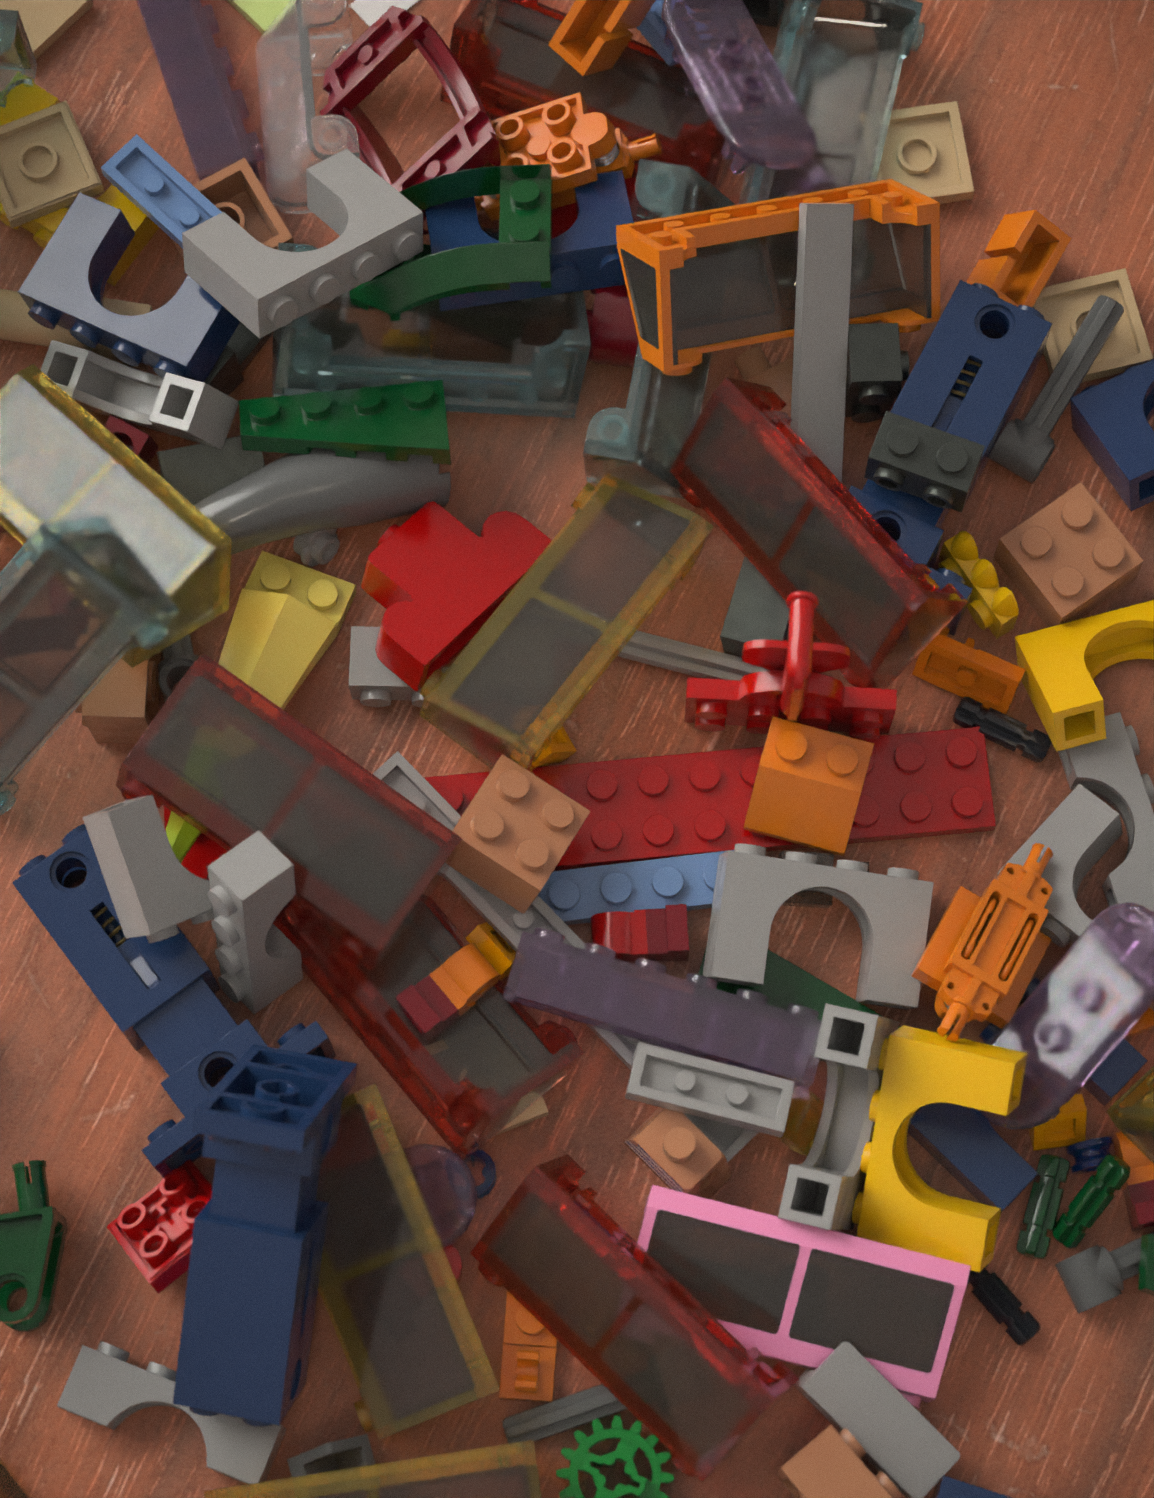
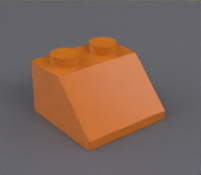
(808, 786)

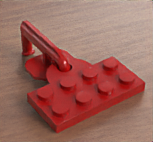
(792, 686)

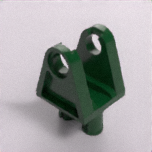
(30, 1249)

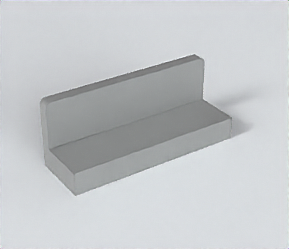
(709, 1089)
(881, 1420)

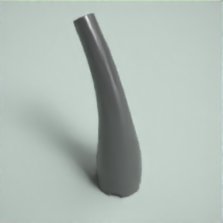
(322, 493)

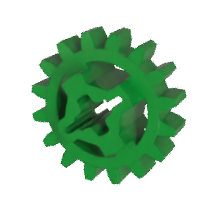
(625, 1453)

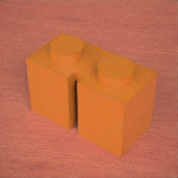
(597, 32)
(1022, 257)

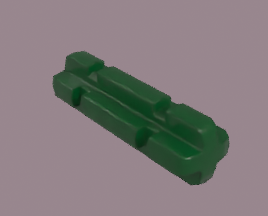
(1091, 1201)
(1043, 1206)

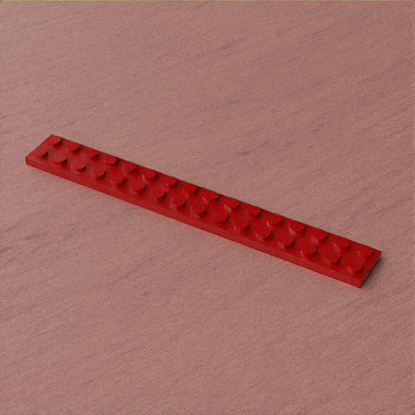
(701, 800)

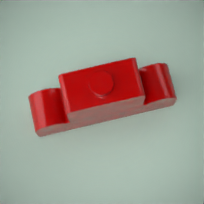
(443, 584)

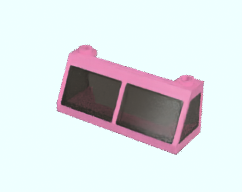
(809, 1288)

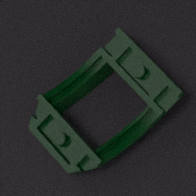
(520, 255)

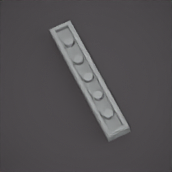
(822, 329)

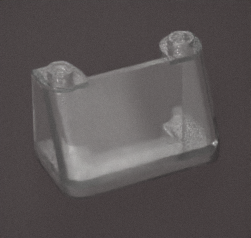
(288, 55)

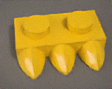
(989, 604)

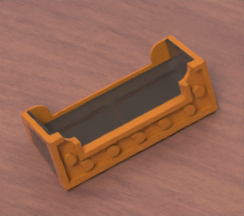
(732, 270)

